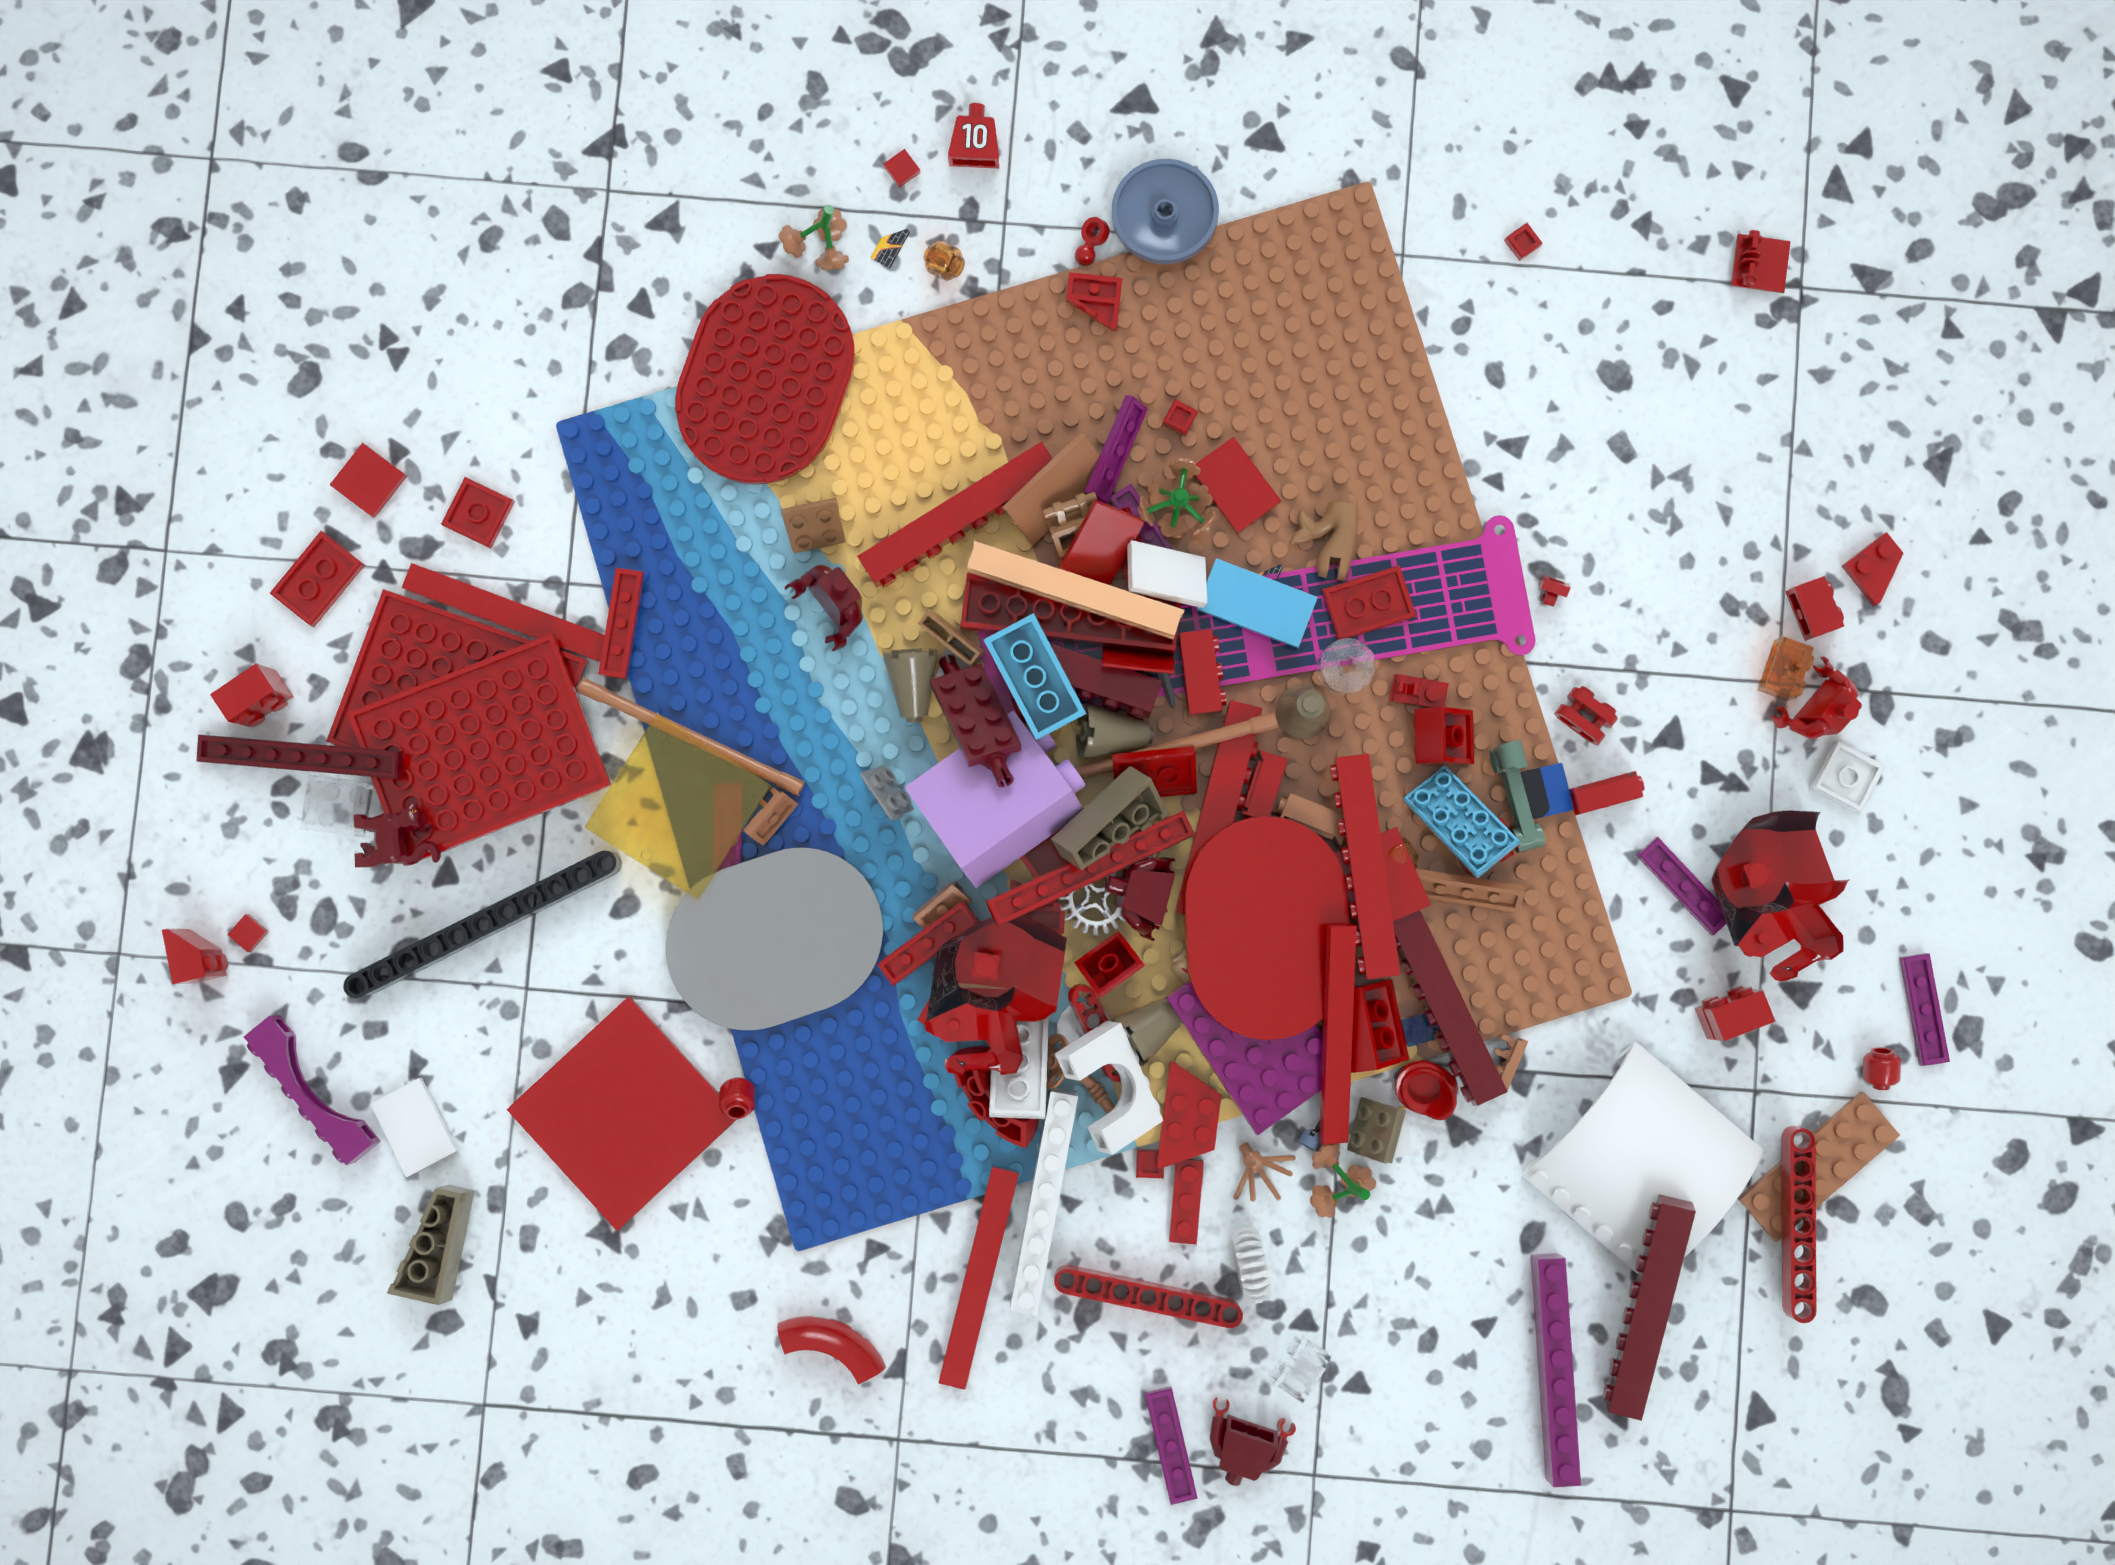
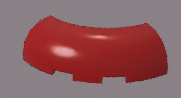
(977, 1089)
(832, 1339)

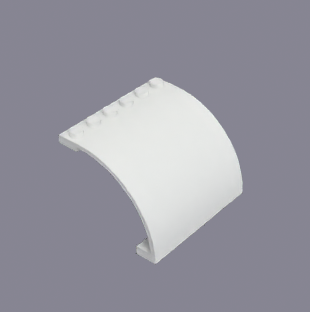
(1643, 1141)

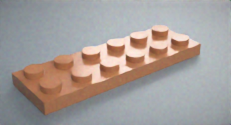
(1842, 1149)

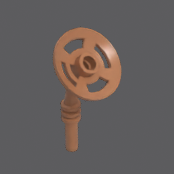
(1055, 1070)

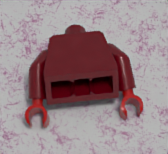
(1246, 1447)

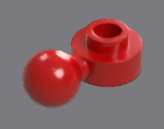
(1085, 253)

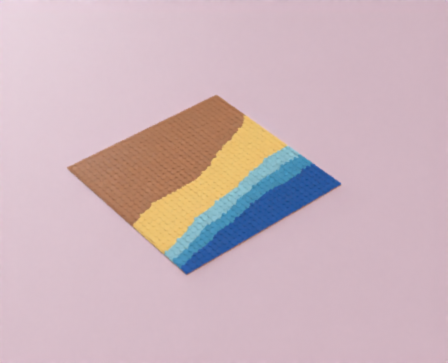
(1279, 338)

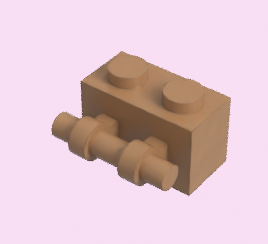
(1066, 525)

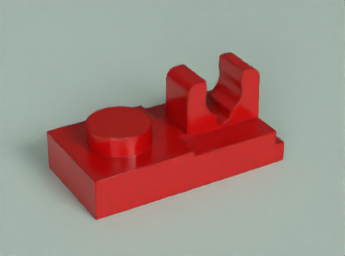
(1418, 691)

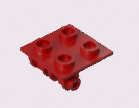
(1760, 262)

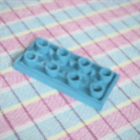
(1258, 603)
(1461, 821)

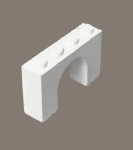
(1136, 1108)

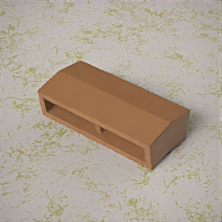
(954, 633)

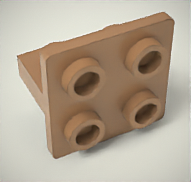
(813, 525)

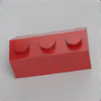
(1377, 1028)

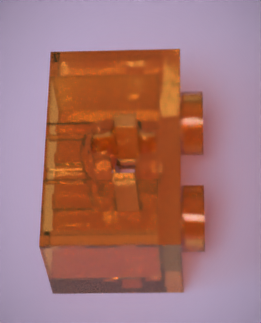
(1775, 676)

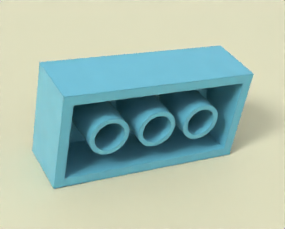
(1035, 676)

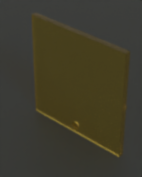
(677, 806)

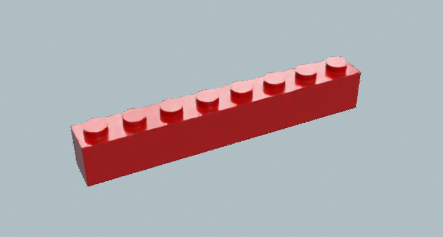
(951, 518)
(1224, 784)
(1366, 866)

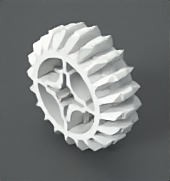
(1076, 911)
(1251, 1265)

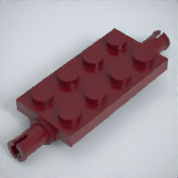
(976, 718)

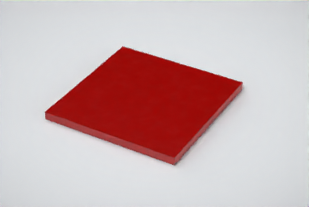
(622, 1113)

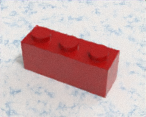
(1201, 673)

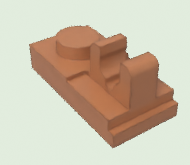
(770, 817)
(940, 904)
(1511, 1058)

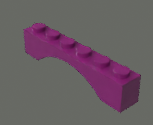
(276, 1047)

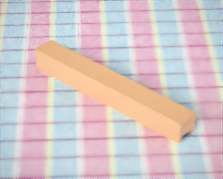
(1074, 590)

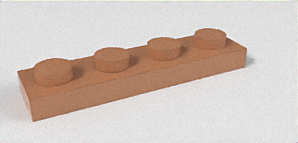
(1472, 891)

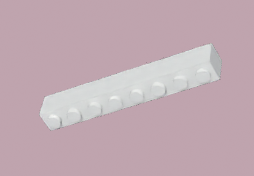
(1043, 1201)

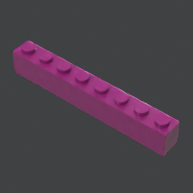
(1555, 1370)

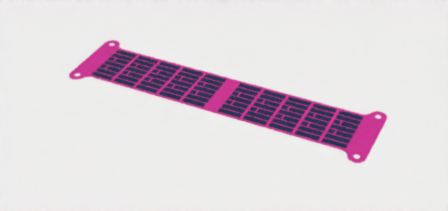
(1457, 591)

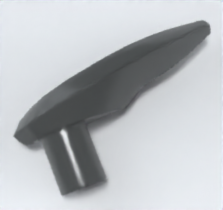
(1167, 686)

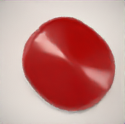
(1427, 1089)

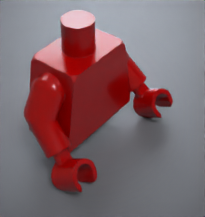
(1828, 708)

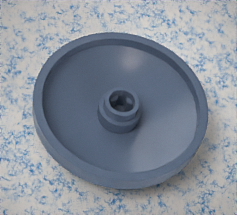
(1165, 211)

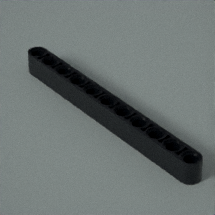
(470, 925)

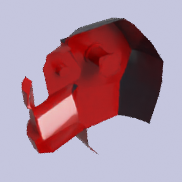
(1773, 890)
(1013, 956)

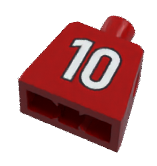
(974, 140)

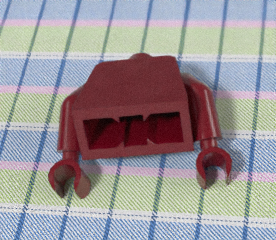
(837, 598)
(1143, 894)

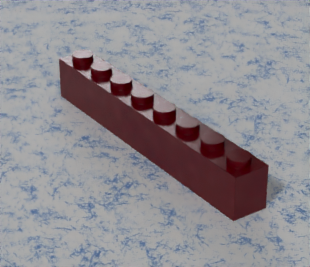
(1447, 1010)
(1649, 1307)

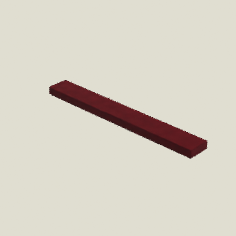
(299, 756)

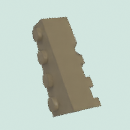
(1110, 818)
(436, 1249)

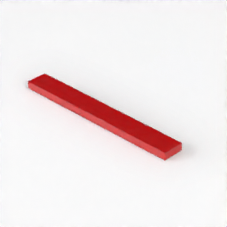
(503, 611)
(1070, 878)
(1337, 1033)
(978, 1277)

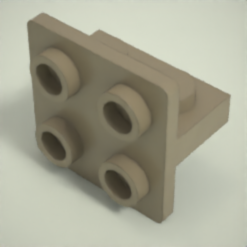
(1376, 1130)

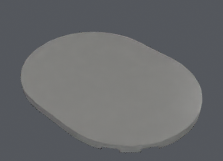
(775, 939)

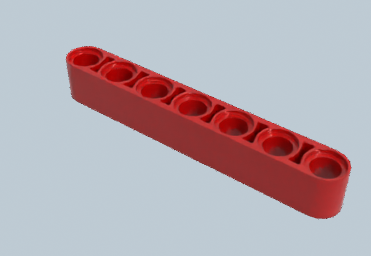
(1807, 1233)
(1158, 1305)

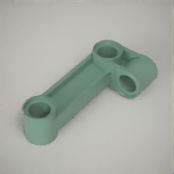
(1508, 760)

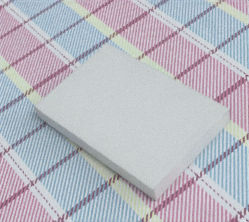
(1167, 574)
(414, 1127)

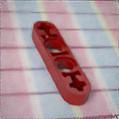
(1077, 1006)

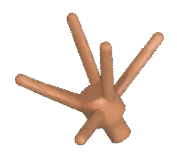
(1255, 1163)

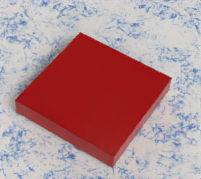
(368, 480)
(478, 512)

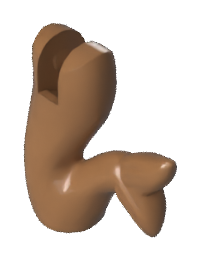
(1337, 517)

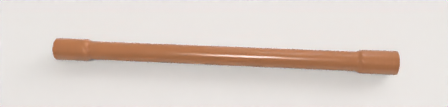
(1252, 726)
(780, 779)

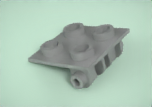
(887, 792)

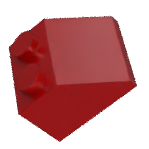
(1444, 736)
(192, 957)
(1109, 964)

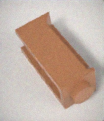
(1312, 815)

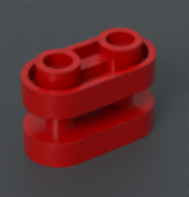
(1584, 700)

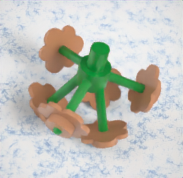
(1193, 501)

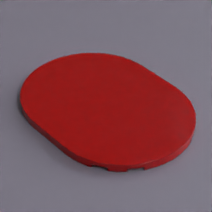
(765, 379)
(1260, 924)

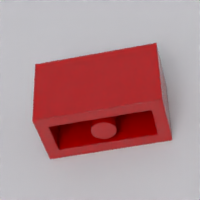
(1815, 608)

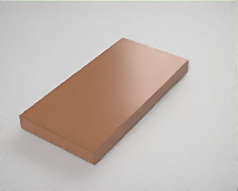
(1058, 481)

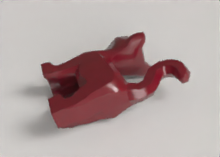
(390, 838)

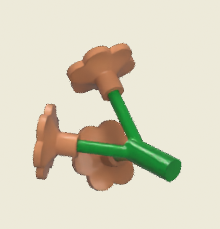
(829, 228)
(1356, 1180)

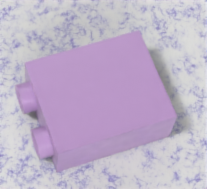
(996, 825)

